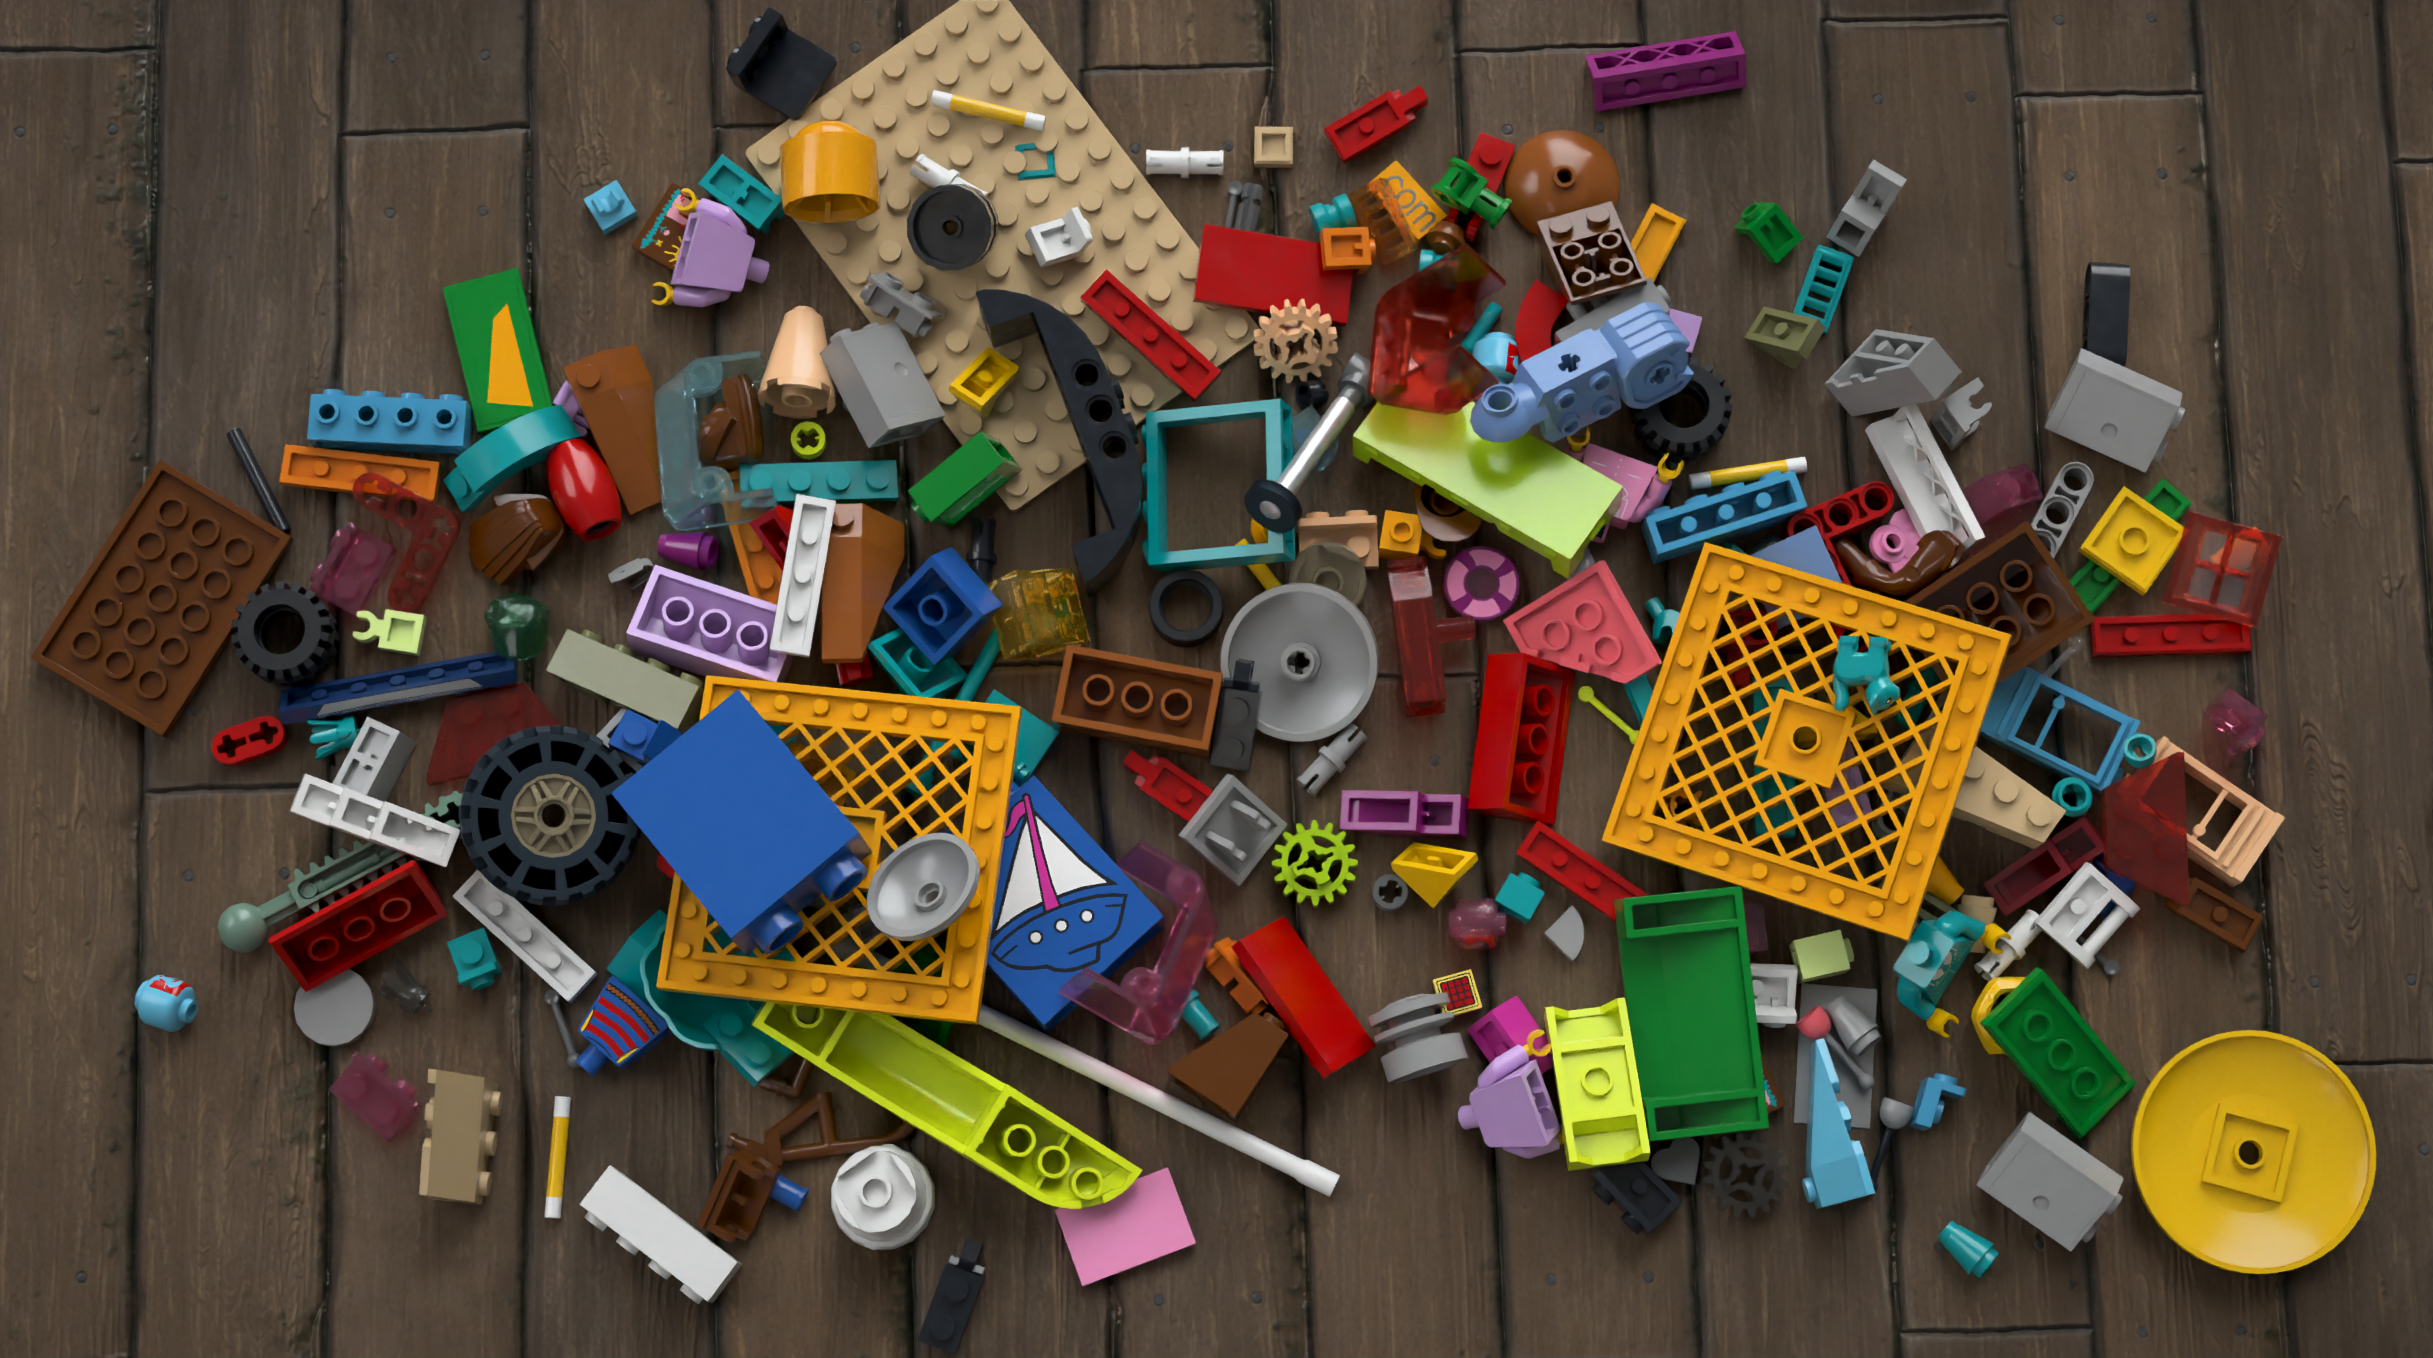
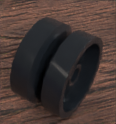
(975, 220)

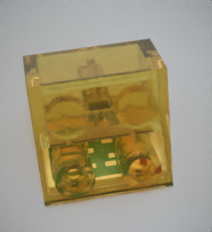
(1038, 613)

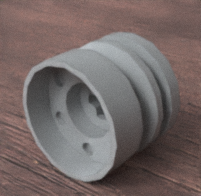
(1417, 1037)

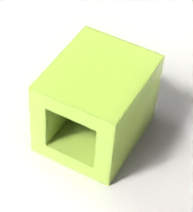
(1821, 956)

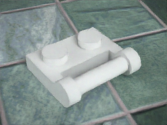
(2078, 906)

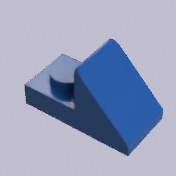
(641, 737)

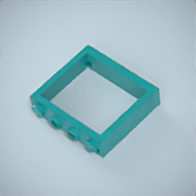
(1154, 473)

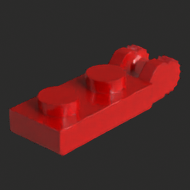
(1490, 159)

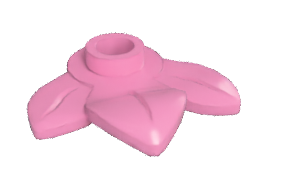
(1903, 536)

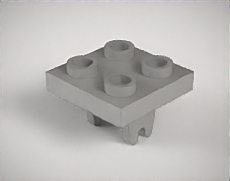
(1233, 829)

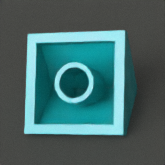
(912, 669)

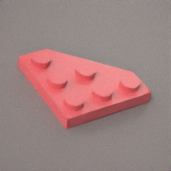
(1586, 628)

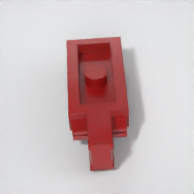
(1374, 122)
(1168, 784)

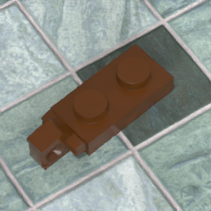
(2218, 915)

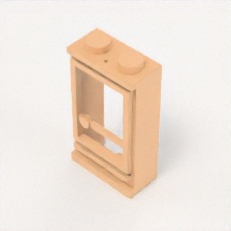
(2246, 836)

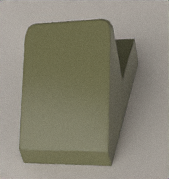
(1785, 335)

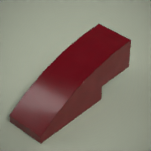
(2045, 865)

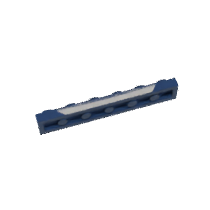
(396, 687)

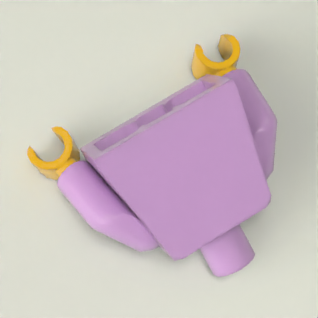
(712, 256)
(1514, 1104)

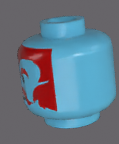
(1498, 355)
(166, 1003)

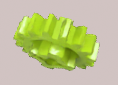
(1321, 880)

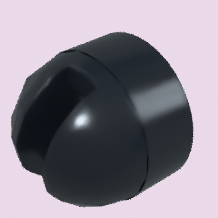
(1311, 393)

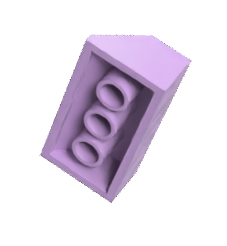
(706, 629)

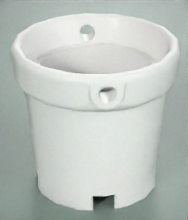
(883, 1197)

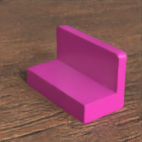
(1506, 1028)

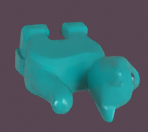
(1863, 669)

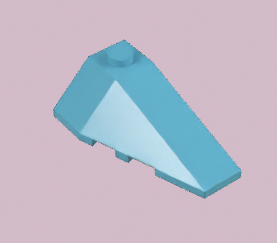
(1833, 1162)

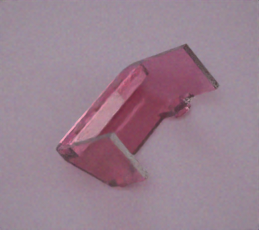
(1147, 1000)

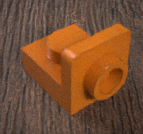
(1347, 249)

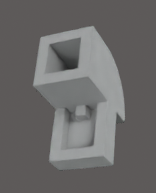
(1866, 208)

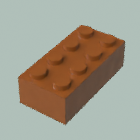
(1137, 701)

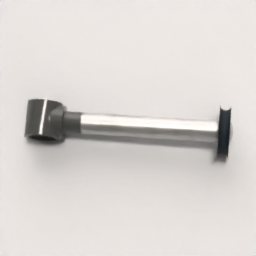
(1275, 503)

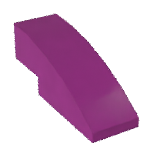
(1405, 814)

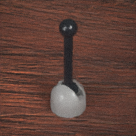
(1894, 1116)

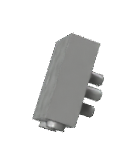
(1607, 309)
(881, 384)
(2115, 411)
(2051, 1182)

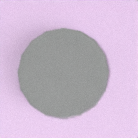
(336, 1010)

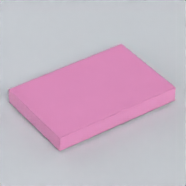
(1127, 1230)

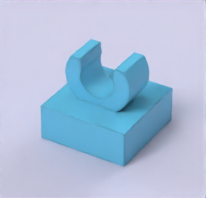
(610, 207)

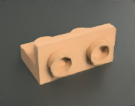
(1354, 530)

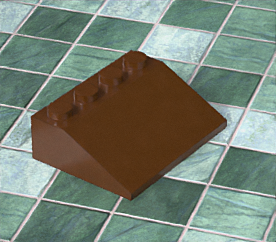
(2011, 590)

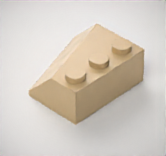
(461, 1137)

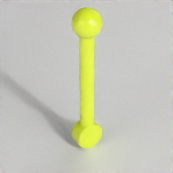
(1586, 695)

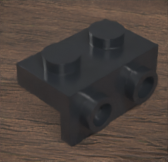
(1637, 1193)

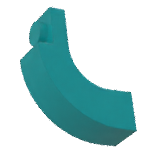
(506, 453)

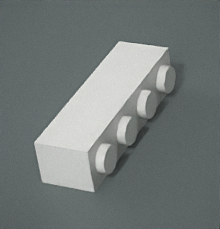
(659, 1234)

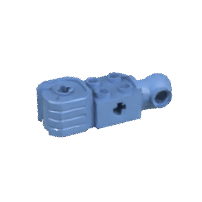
(1584, 377)

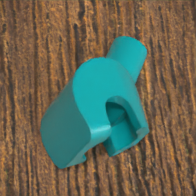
(1664, 621)

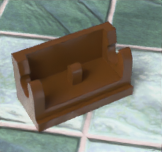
(739, 1196)

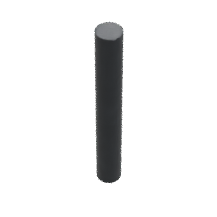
(258, 480)

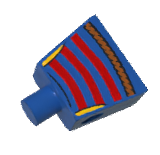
(619, 1028)

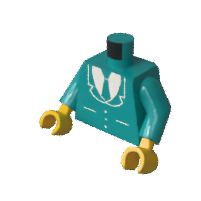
(1934, 959)

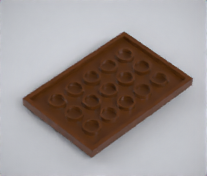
(161, 598)

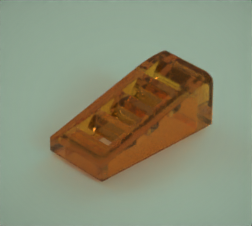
(1389, 201)

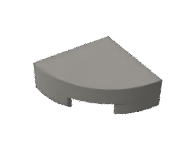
(1567, 934)

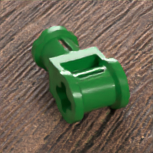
(1470, 193)

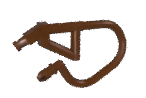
(819, 1103)

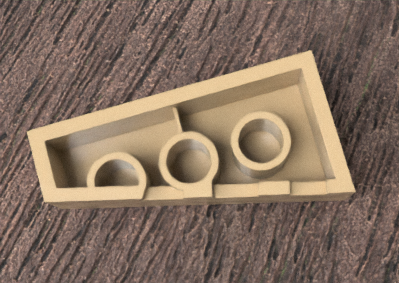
(1992, 797)

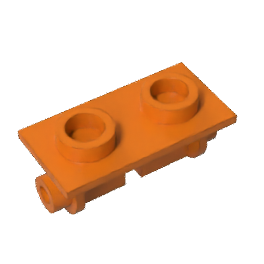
(1226, 967)

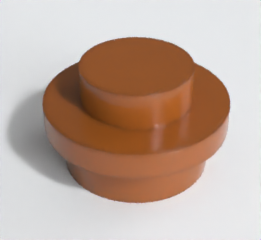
(1445, 237)

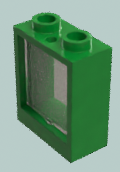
(963, 481)

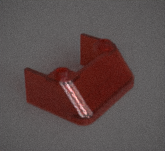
(1413, 333)

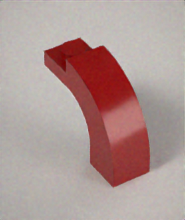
(1537, 319)

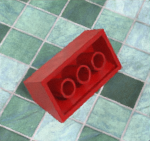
(1521, 738)
(359, 925)

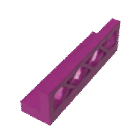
(1668, 73)

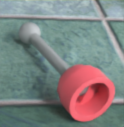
(1817, 1025)

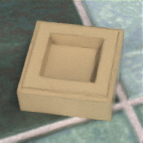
(1273, 147)

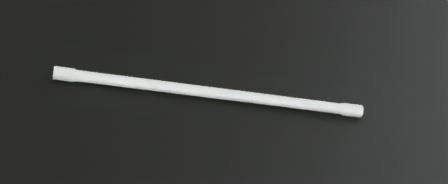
(1302, 1170)

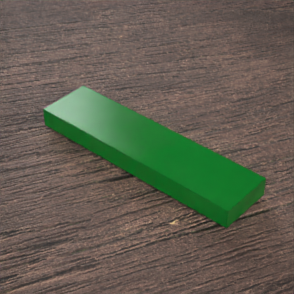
(2096, 584)

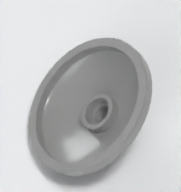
(923, 886)

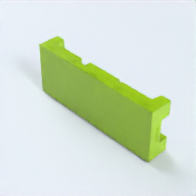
(1517, 484)

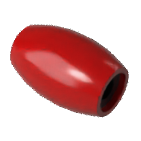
(583, 489)

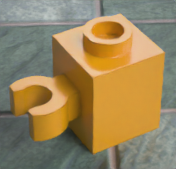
(1404, 538)

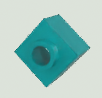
(1519, 896)

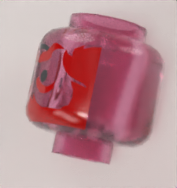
(1477, 923)

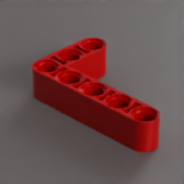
(1858, 517)

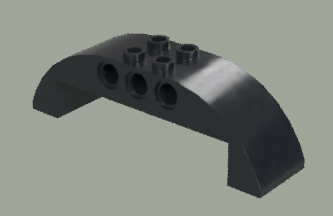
(1073, 362)

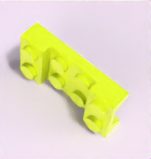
(1597, 1086)

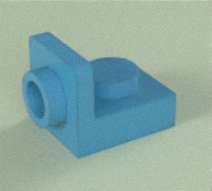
(1927, 1103)

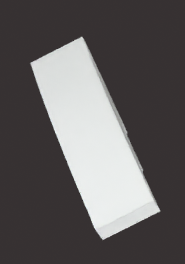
(375, 820)

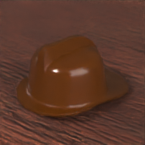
(1442, 517)

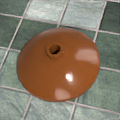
(1534, 183)

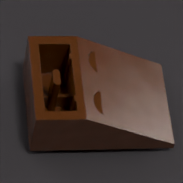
(1589, 254)

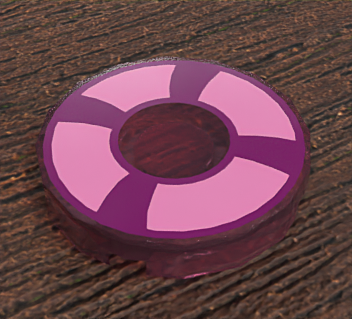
(1481, 584)

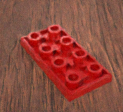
(1264, 269)
(1303, 997)

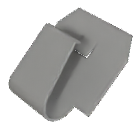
(630, 569)

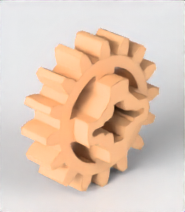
(1299, 356)

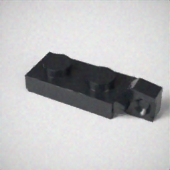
(1237, 719)
(954, 1299)

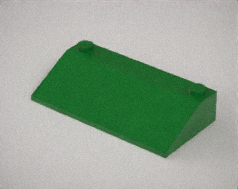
(1692, 1012)

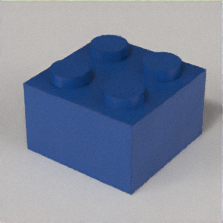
(942, 605)

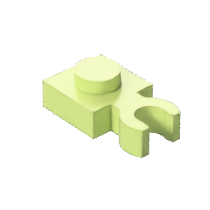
(396, 633)

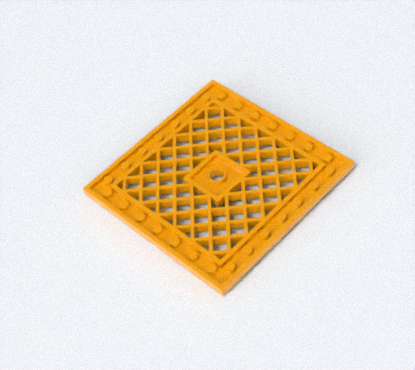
(1885, 910)
(958, 993)

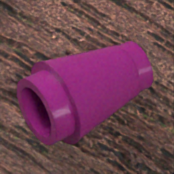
(690, 549)

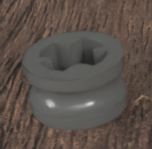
(1381, 883)

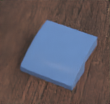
(1804, 553)

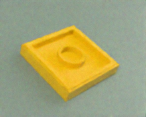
(2132, 540)

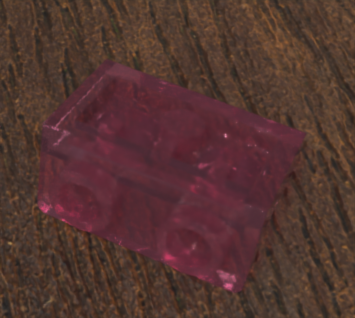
(351, 569)
(2236, 714)
(375, 1095)

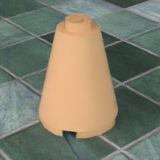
(795, 374)

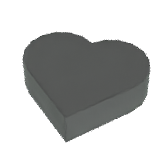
(1677, 1162)

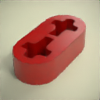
(253, 749)

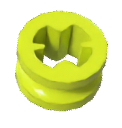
(808, 428)

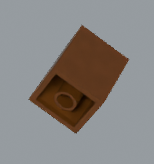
(1232, 1064)

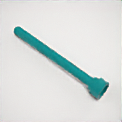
(966, 693)

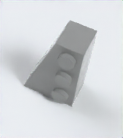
(1892, 373)

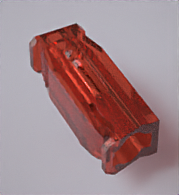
(1419, 635)

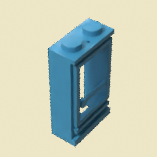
(2010, 705)

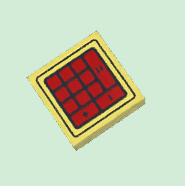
(1461, 992)

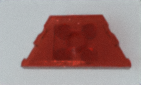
(478, 722)
(2148, 829)

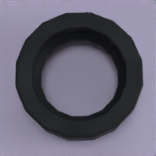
(1179, 579)

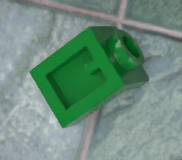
(1769, 230)

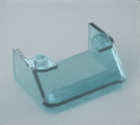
(691, 493)

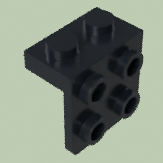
(779, 66)

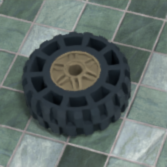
(505, 823)

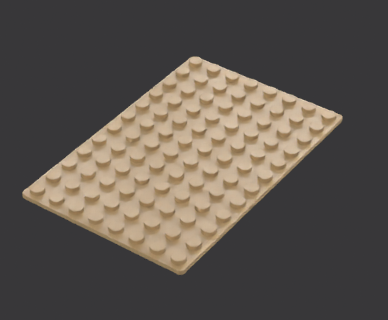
(996, 58)

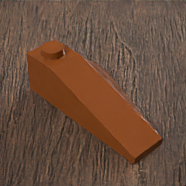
(620, 413)
(857, 579)

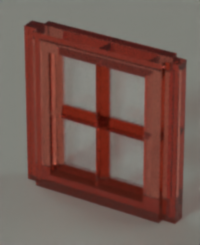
(2222, 569)

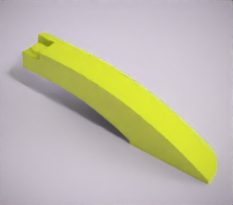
(953, 1103)

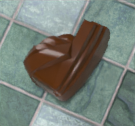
(733, 428)
(516, 535)

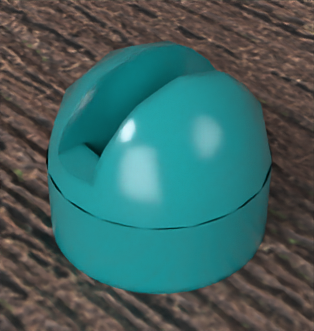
(2147, 747)

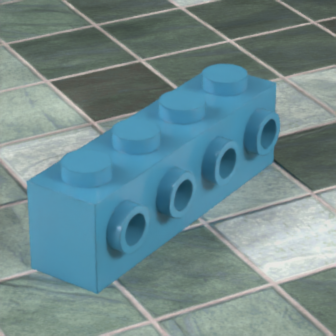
(390, 423)
(1724, 516)

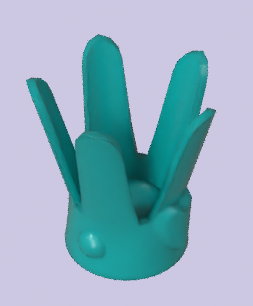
(340, 732)

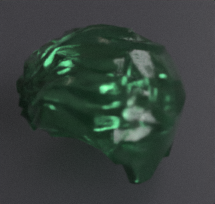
(517, 626)

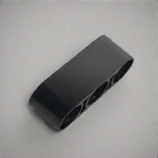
(2106, 310)

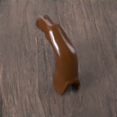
(1936, 554)

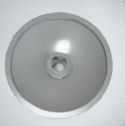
(1330, 632)

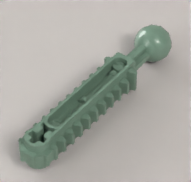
(246, 926)

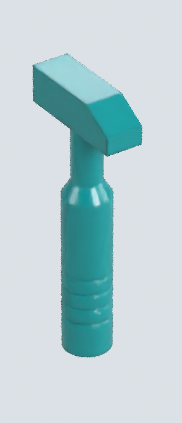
(1482, 326)

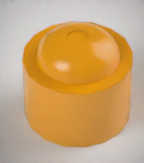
(829, 174)

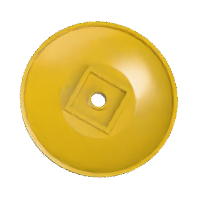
(2310, 1141)

